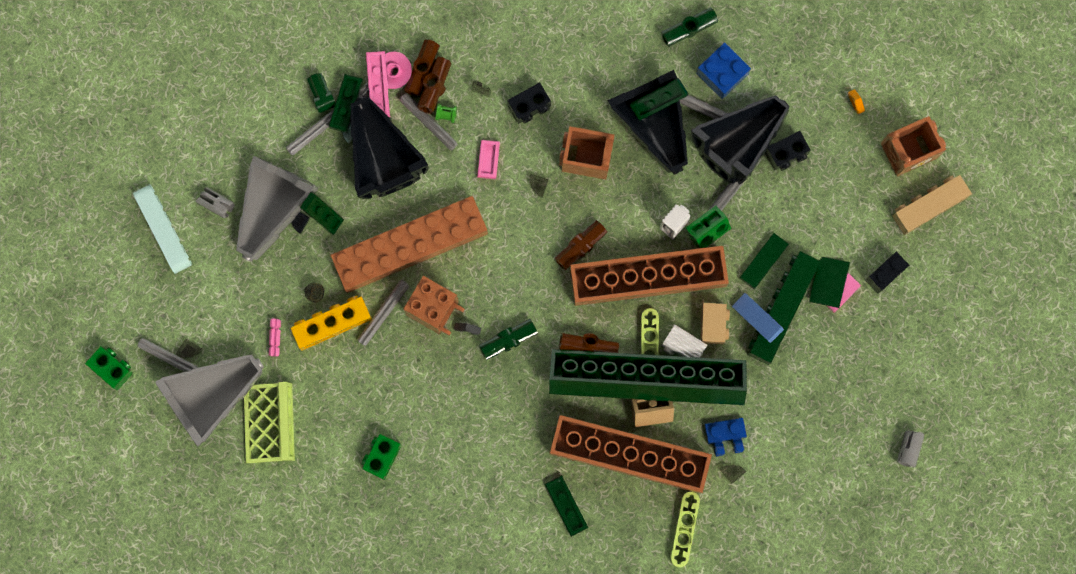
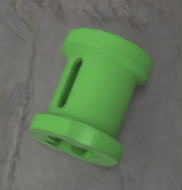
(446, 113)

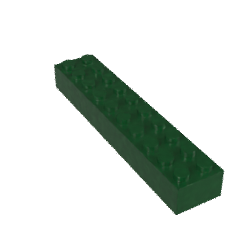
(648, 377)

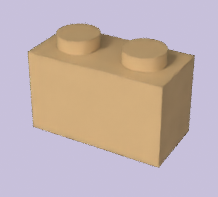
(714, 323)
(651, 412)

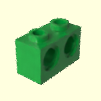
(708, 227)
(106, 371)
(385, 458)

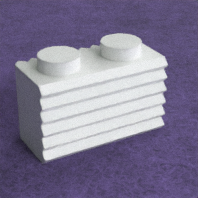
(675, 221)
(683, 344)

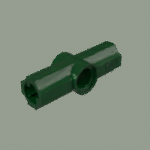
(680, 32)
(508, 338)

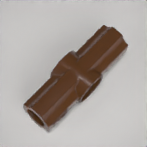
(426, 57)
(434, 85)
(580, 245)
(587, 342)

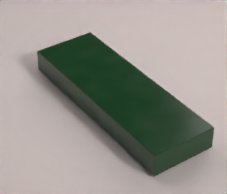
(347, 95)
(659, 99)
(322, 213)
(764, 261)
(566, 506)

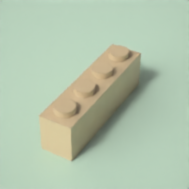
(932, 204)

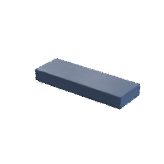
(757, 317)

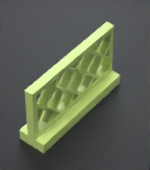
(284, 419)

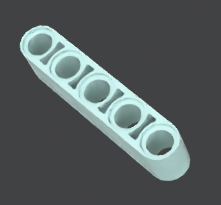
(161, 228)

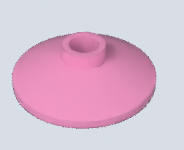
(398, 61)

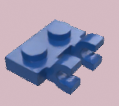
(726, 431)

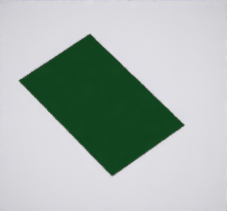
(829, 282)

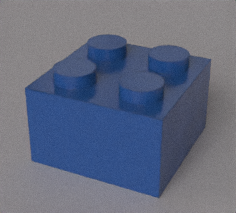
(723, 70)

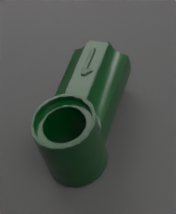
(322, 96)

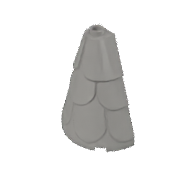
(269, 206)
(209, 393)

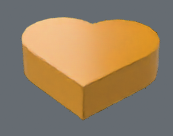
(856, 101)

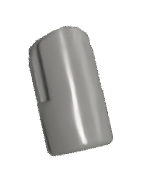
(215, 202)
(910, 448)

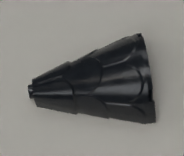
(660, 132)
(740, 138)
(381, 152)

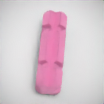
(274, 337)

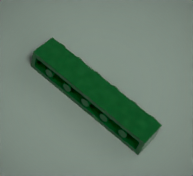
(785, 304)

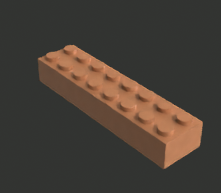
(409, 244)
(649, 275)
(630, 454)

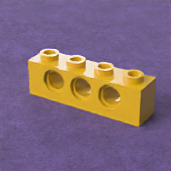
(301, 327)

